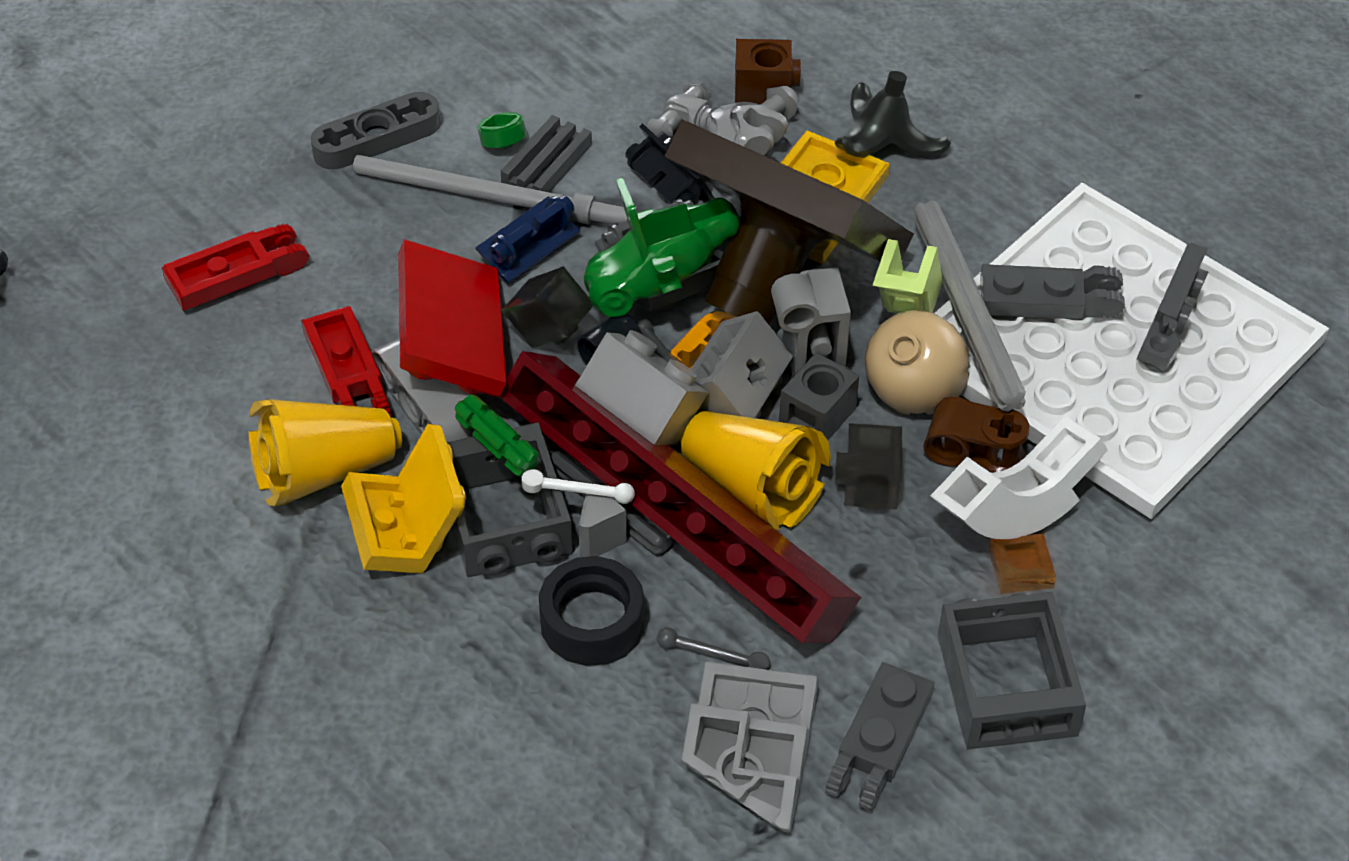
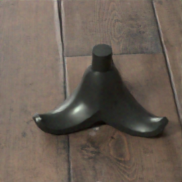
(886, 121)

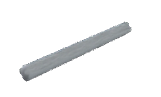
(971, 309)

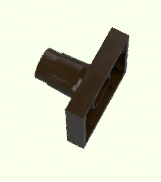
(779, 219)

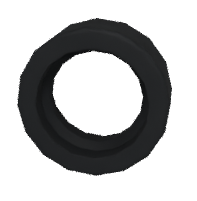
(583, 576)

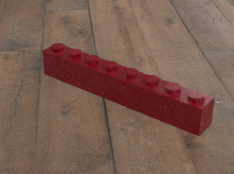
(683, 502)

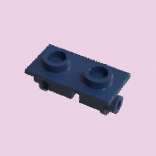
(530, 237)

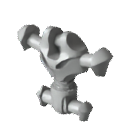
(741, 122)

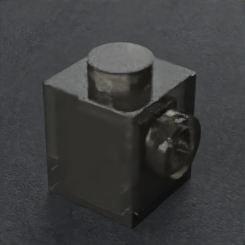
(548, 308)
(871, 466)

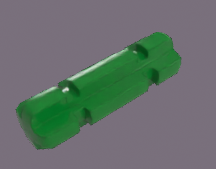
(496, 435)

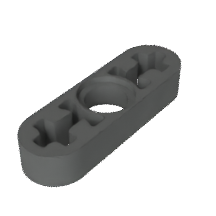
(401, 109)

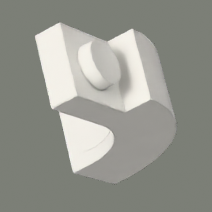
(1028, 493)

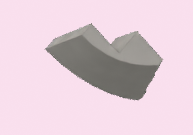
(753, 736)

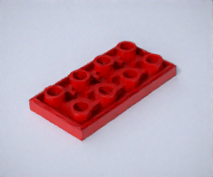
(450, 319)

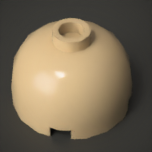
(916, 361)

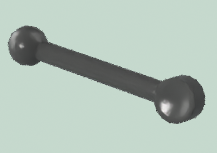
(646, 329)
(668, 638)

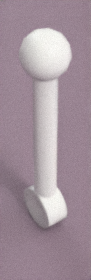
(534, 481)

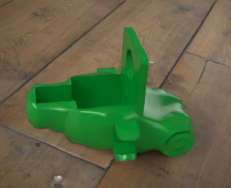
(657, 251)

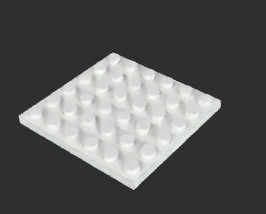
(1152, 420)

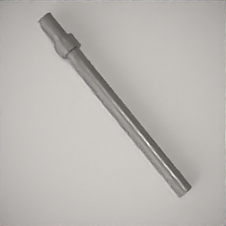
(585, 205)

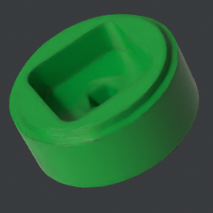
(501, 130)

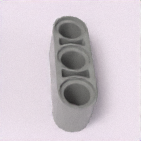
(421, 400)

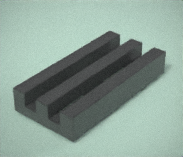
(539, 154)

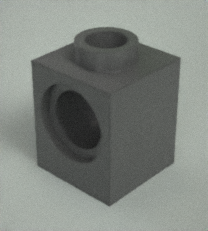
(820, 396)

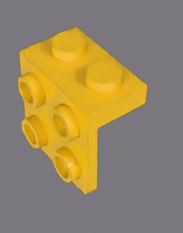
(406, 516)

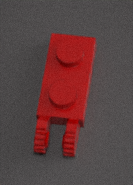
(234, 265)
(344, 358)

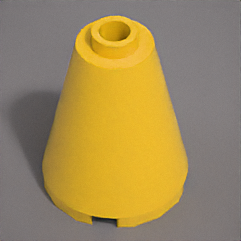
(316, 445)
(760, 462)

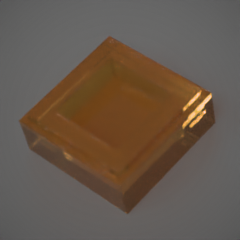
(1022, 564)

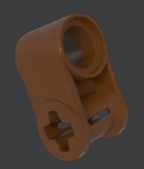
(975, 432)

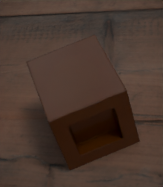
(762, 66)

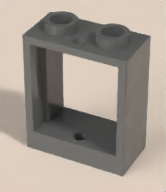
(518, 544)
(1021, 715)

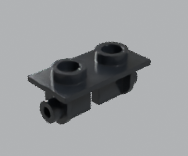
(650, 164)

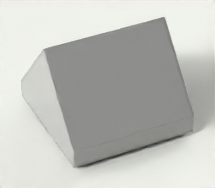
(601, 525)

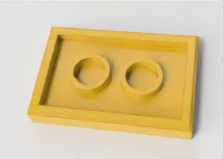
(826, 162)

